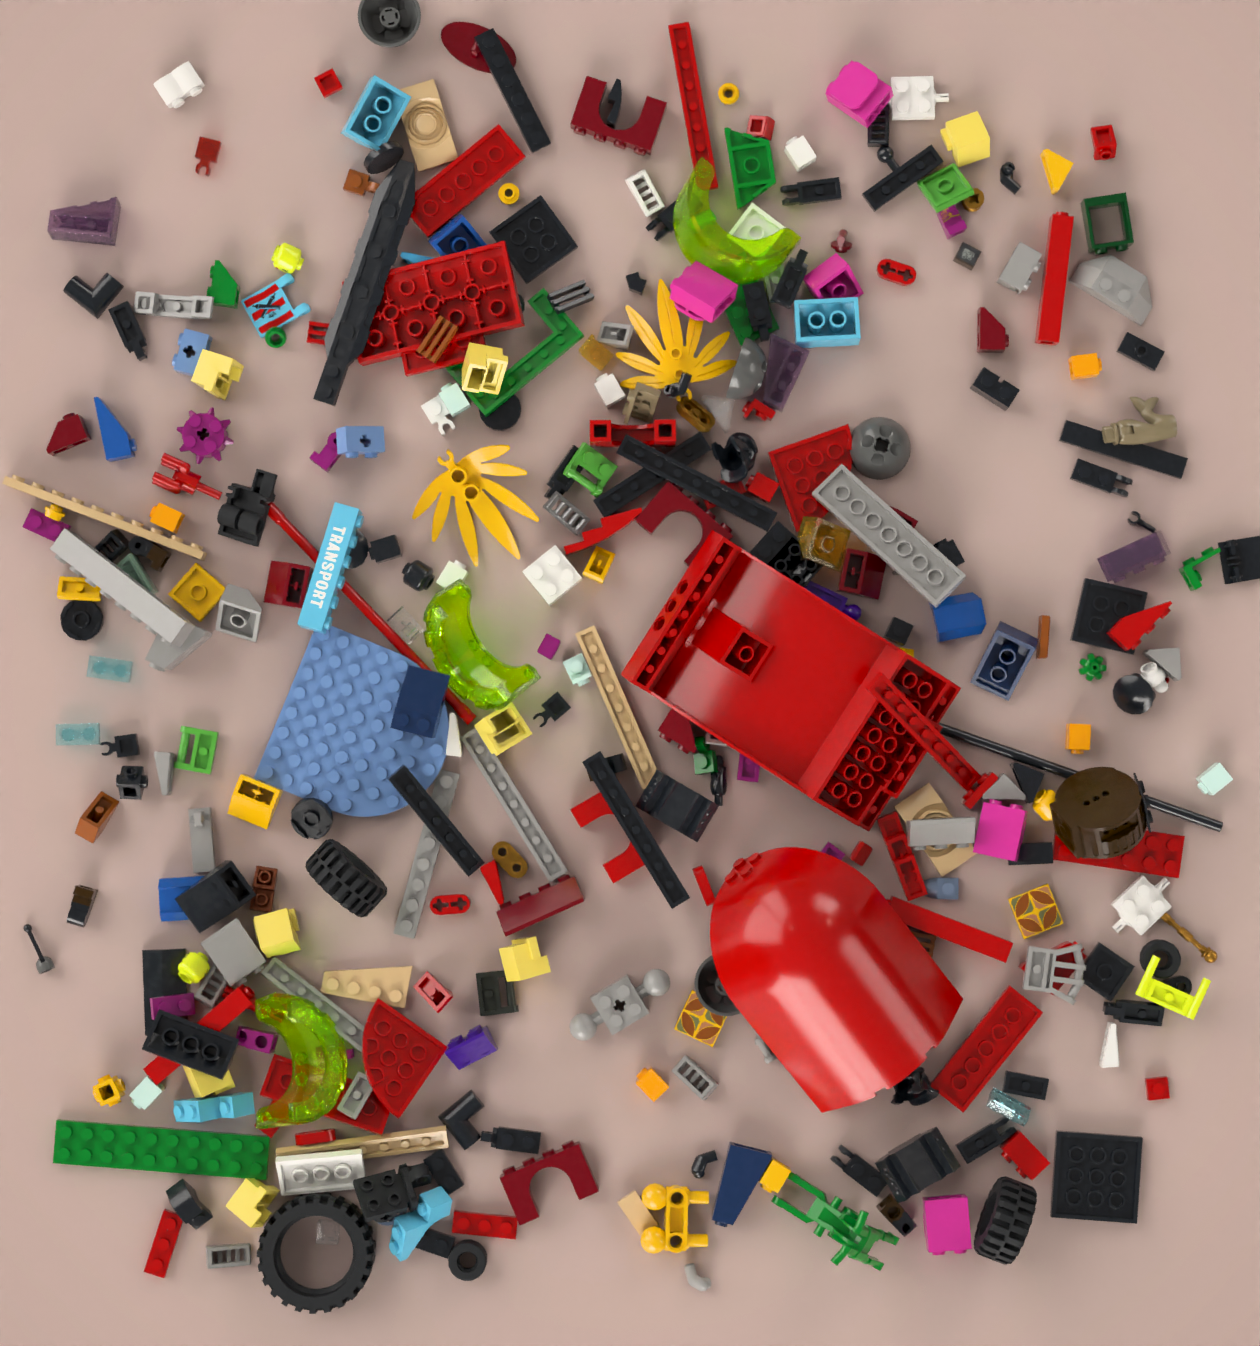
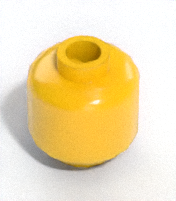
(1041, 803)

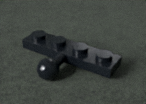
(902, 176)

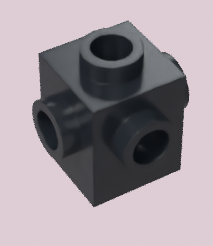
(131, 782)

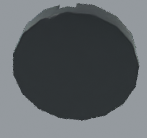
(384, 158)
(504, 416)
(81, 619)
(311, 818)

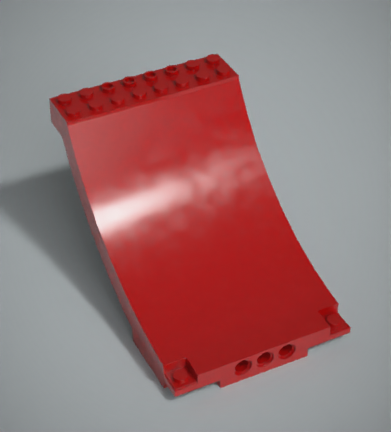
(787, 681)

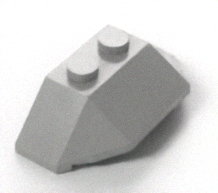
(1115, 286)

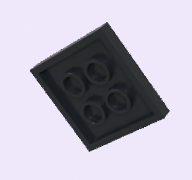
(534, 239)
(1100, 609)

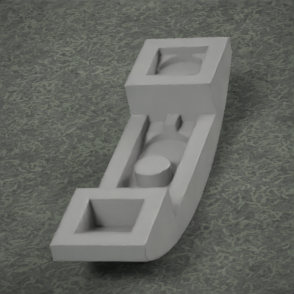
(174, 306)

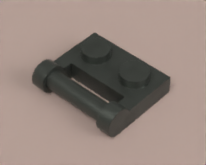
(489, 994)

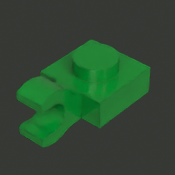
(704, 761)

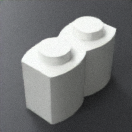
(179, 85)

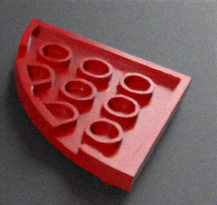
(805, 466)
(397, 1056)

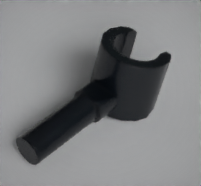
(1140, 522)

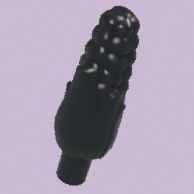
(719, 782)

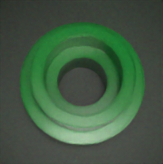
(275, 343)

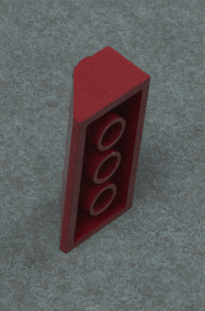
(540, 905)

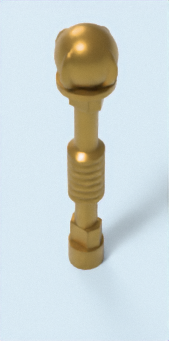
(1209, 955)

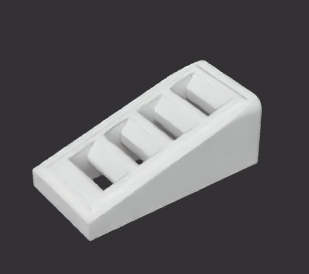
(634, 189)
(454, 745)
(1109, 1053)

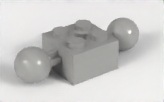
(584, 1026)

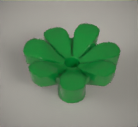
(1088, 667)

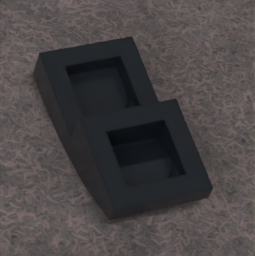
(615, 99)
(1034, 854)

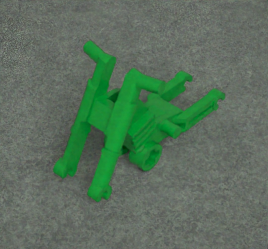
(844, 1226)

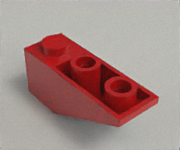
(1131, 628)

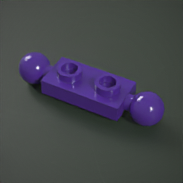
(835, 600)

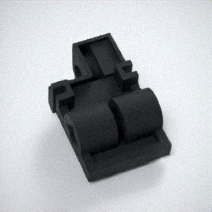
(245, 509)
(390, 1193)

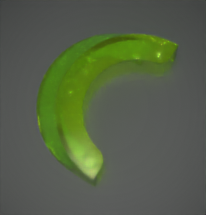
(708, 243)
(462, 655)
(316, 1056)

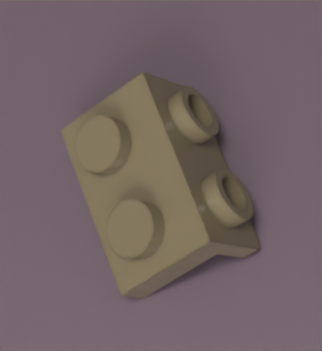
(642, 403)

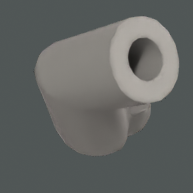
(696, 1281)

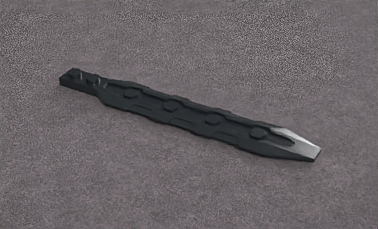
(367, 278)

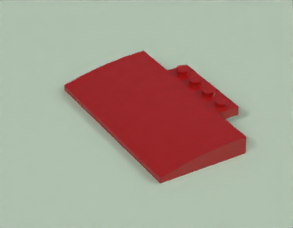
(466, 287)

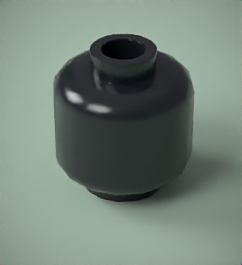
(418, 575)

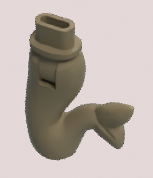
(1137, 432)

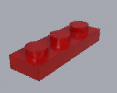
(484, 1224)
(164, 1244)

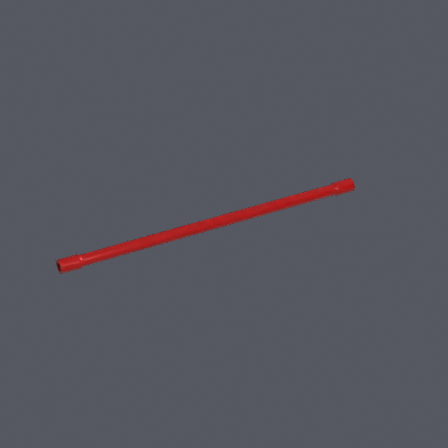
(280, 519)

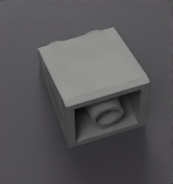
(166, 657)
(234, 953)

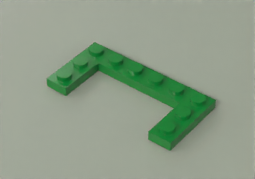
(564, 337)

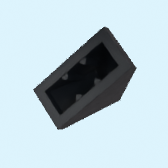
(1027, 779)

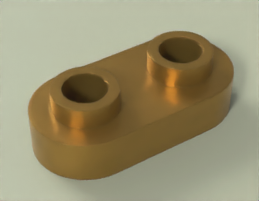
(695, 414)
(512, 857)

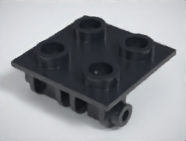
(1240, 559)

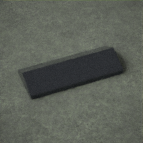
(161, 978)
(191, 1044)

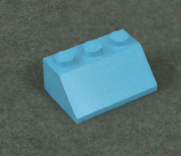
(375, 114)
(827, 322)

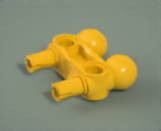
(675, 1218)

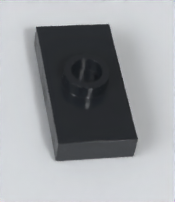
(1140, 351)

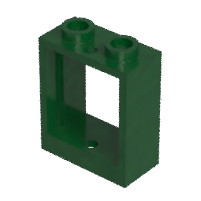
(1104, 202)

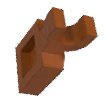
(359, 183)

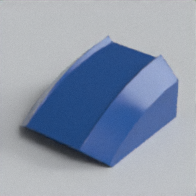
(456, 237)
(959, 617)
(168, 890)

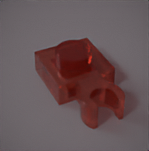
(207, 152)

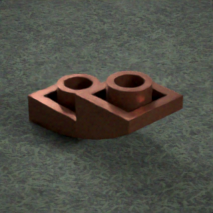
(264, 888)

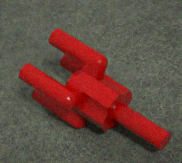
(182, 479)

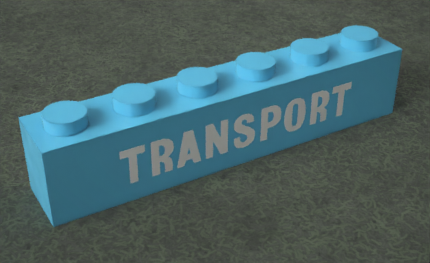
(330, 568)

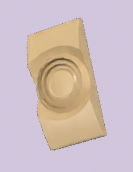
(427, 127)
(928, 805)

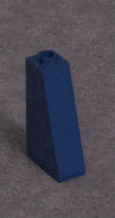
(738, 1179)

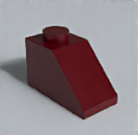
(990, 333)
(68, 434)

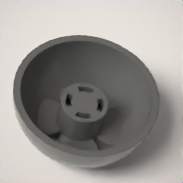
(376, 16)
(748, 371)
(869, 453)
(708, 991)

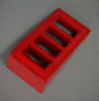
(492, 877)

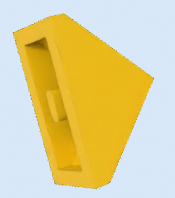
(1055, 169)
(599, 565)

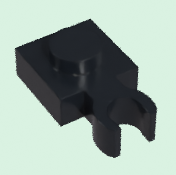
(554, 708)
(124, 746)

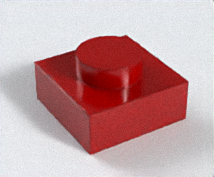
(328, 83)
(1157, 1088)

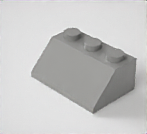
(940, 832)

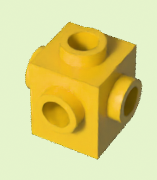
(101, 1091)

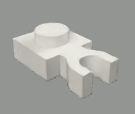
(437, 412)

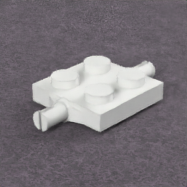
(914, 98)
(1141, 905)

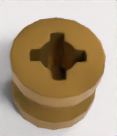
(970, 204)

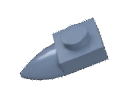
(942, 888)

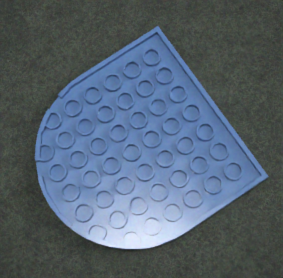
(337, 730)

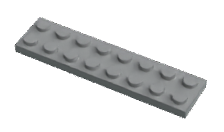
(889, 535)

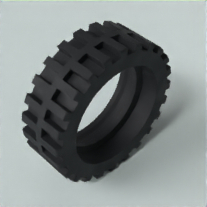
(270, 1256)

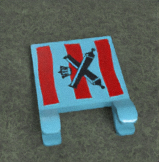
(271, 306)

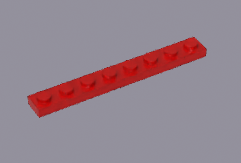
(691, 95)
(922, 731)

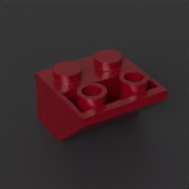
(861, 574)
(287, 584)
(678, 729)

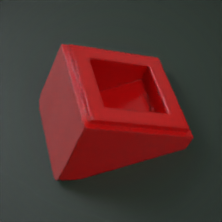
(761, 127)
(860, 853)

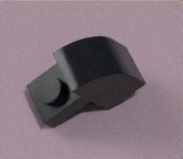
(187, 1205)

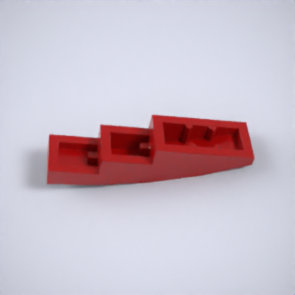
(610, 526)
(901, 856)

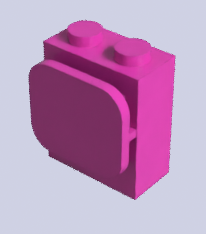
(859, 93)
(702, 292)
(1000, 830)
(946, 1224)

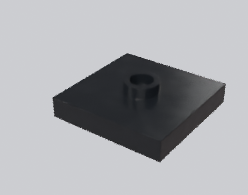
(1106, 971)

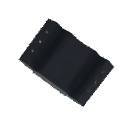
(677, 805)
(917, 1164)

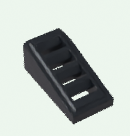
(879, 142)
(118, 538)

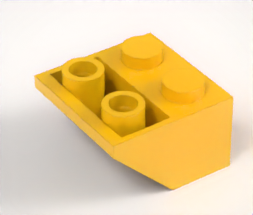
(254, 801)

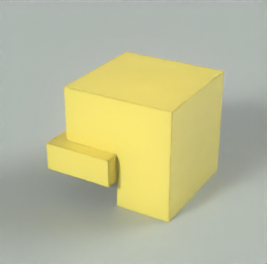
(966, 139)
(483, 369)
(216, 372)
(502, 729)
(277, 932)
(523, 959)
(205, 1084)
(252, 1201)

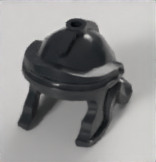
(736, 457)
(915, 1089)

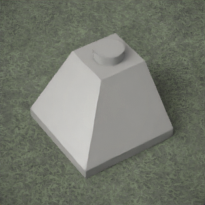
(238, 613)

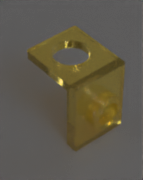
(595, 353)

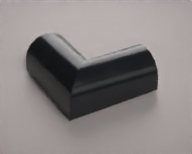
(94, 299)
(457, 1119)

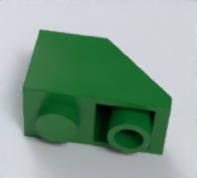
(223, 287)

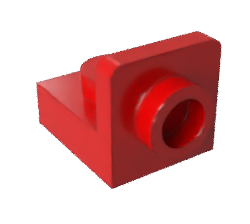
(1103, 142)
(762, 411)

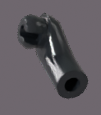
(1006, 177)
(678, 388)
(700, 1163)

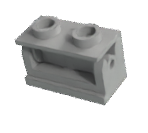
(1020, 267)

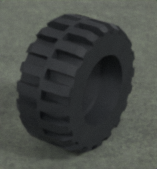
(346, 878)
(1005, 1220)

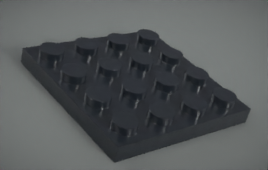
(1096, 1177)

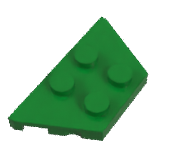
(749, 165)

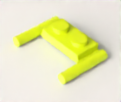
(1169, 996)

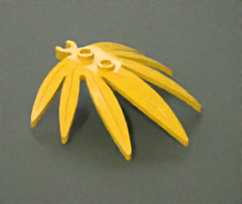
(676, 356)
(466, 484)

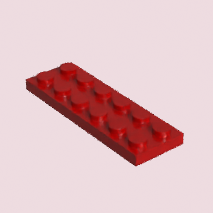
(465, 180)
(1154, 855)
(986, 1048)
(371, 1118)

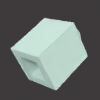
(454, 399)
(1213, 779)
(146, 1093)

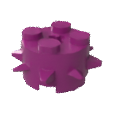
(211, 445)

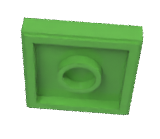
(945, 187)

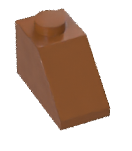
(96, 817)

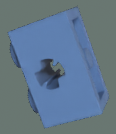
(188, 340)
(370, 437)

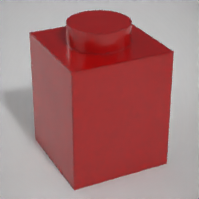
(761, 487)

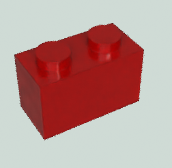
(1024, 1155)

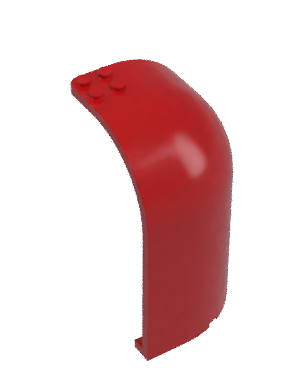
(827, 974)

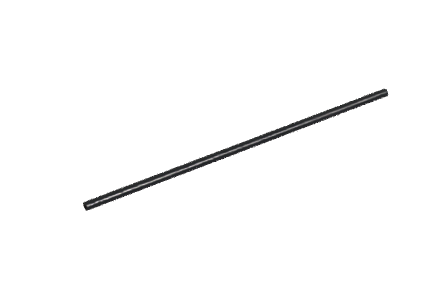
(1067, 772)

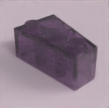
(87, 223)
(783, 368)
(1134, 557)

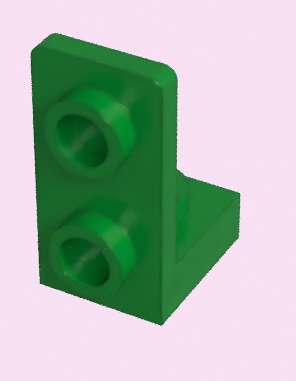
(1192, 577)

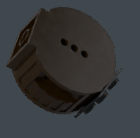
(1101, 813)

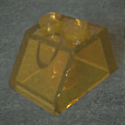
(823, 541)

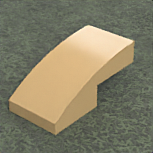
(636, 1212)

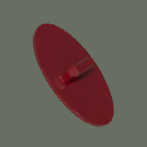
(460, 43)

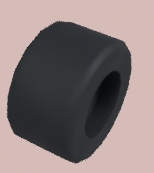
(1172, 952)
(461, 1272)

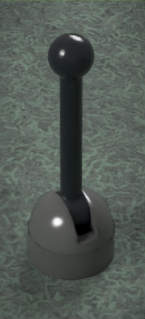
(43, 963)

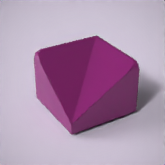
(549, 646)

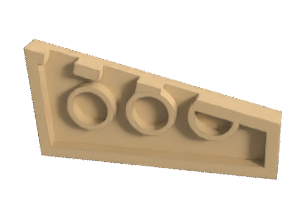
(369, 984)

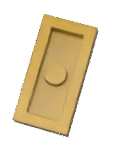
(77, 589)

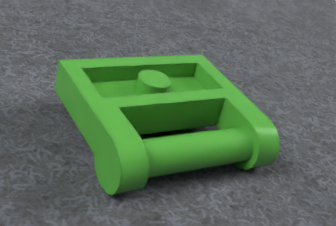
(593, 463)
(203, 750)

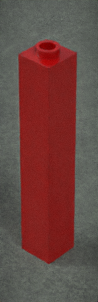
(1054, 279)
(951, 930)
(216, 1019)

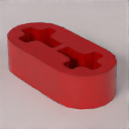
(897, 267)
(704, 885)
(449, 899)
(315, 1136)

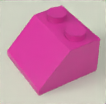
(832, 280)

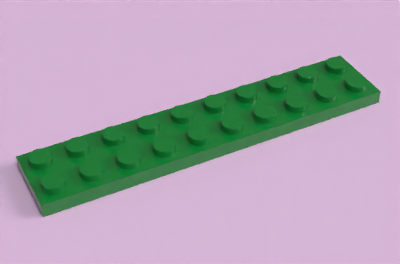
(161, 1149)

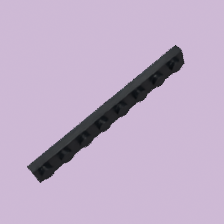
(696, 483)
(636, 829)

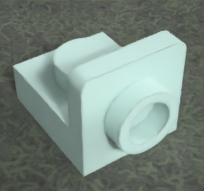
(578, 670)

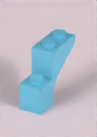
(214, 1107)
(412, 1226)

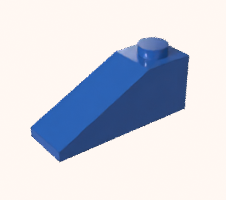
(115, 438)

